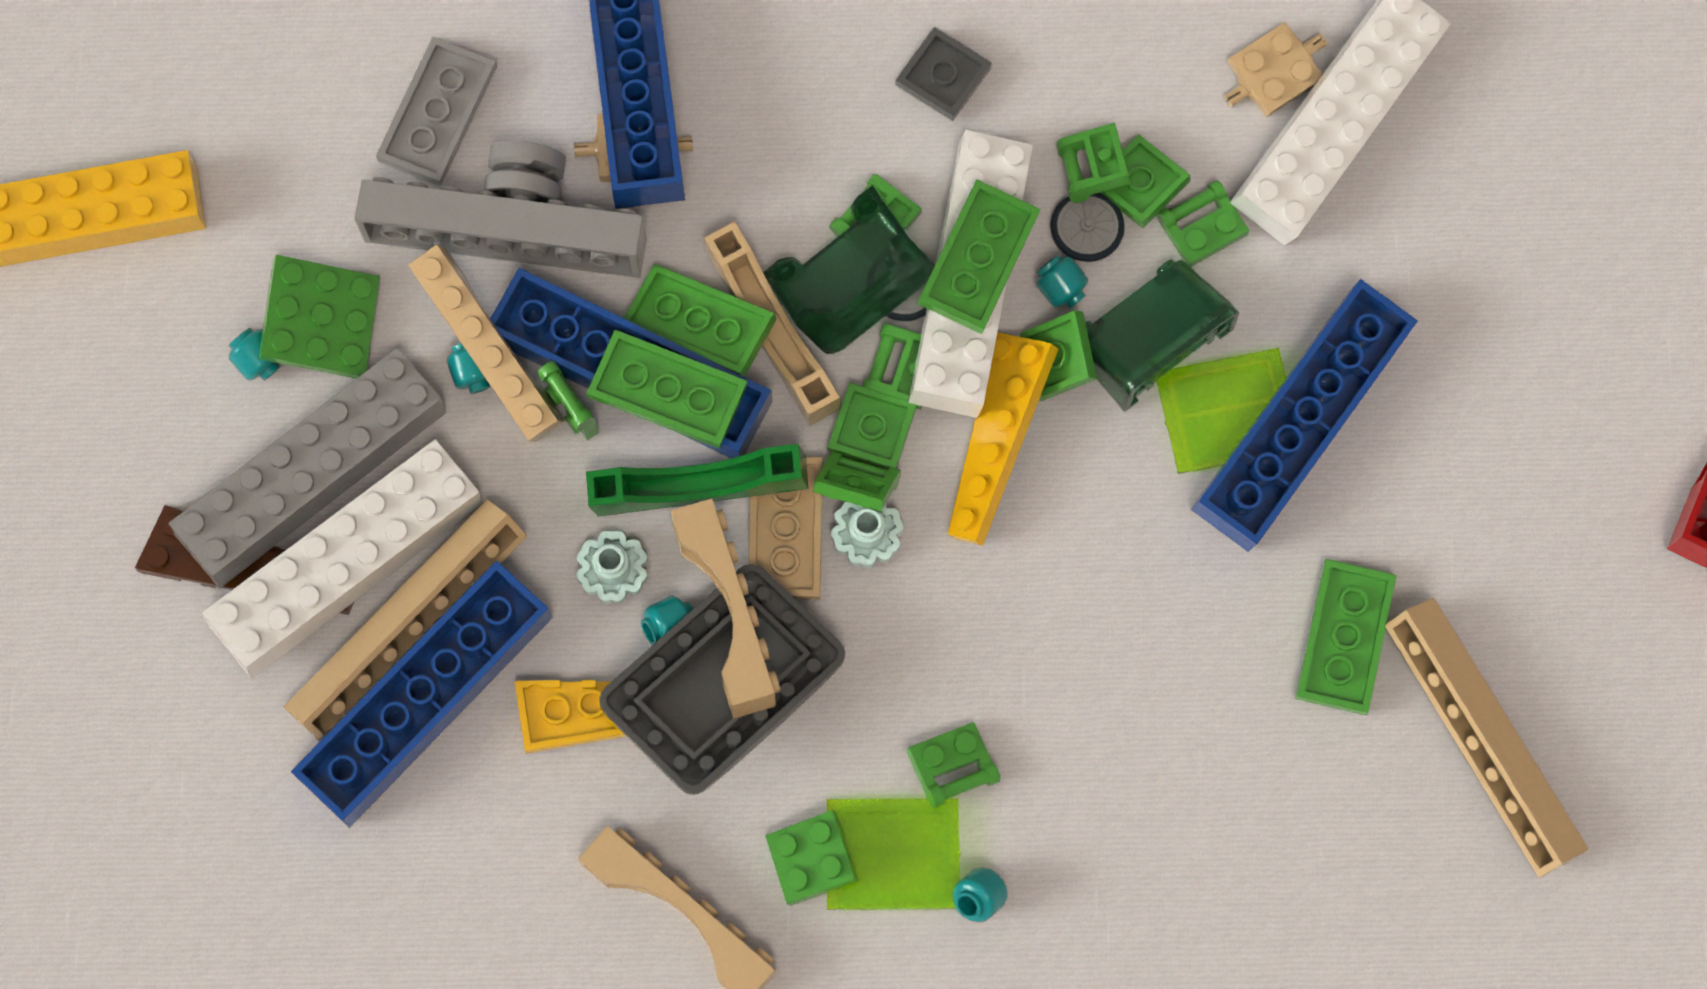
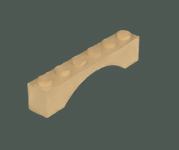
(484, 343)
(783, 345)
(702, 542)
(621, 866)

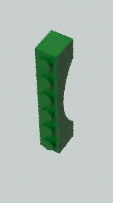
(749, 475)

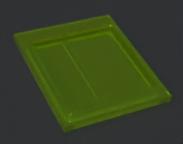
(1215, 405)
(900, 853)

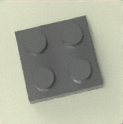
(943, 73)

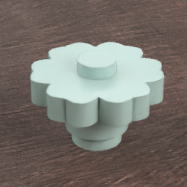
(867, 534)
(612, 567)

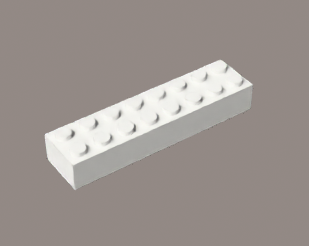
(1339, 116)
(951, 358)
(342, 558)

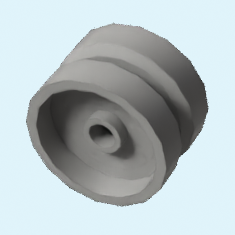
(525, 170)

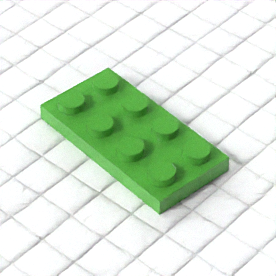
(978, 256)
(701, 319)
(667, 389)
(1345, 637)

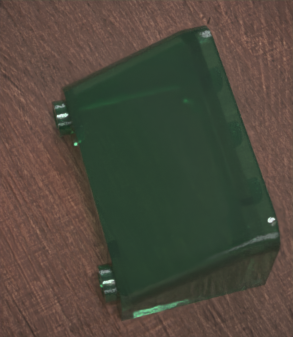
(853, 277)
(1157, 330)

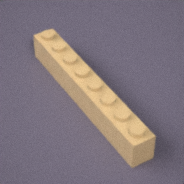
(404, 619)
(1486, 737)

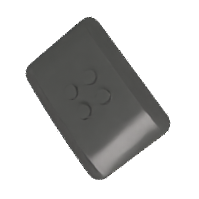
(675, 695)

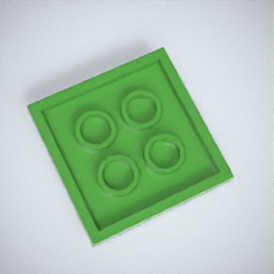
(318, 317)

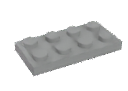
(436, 111)

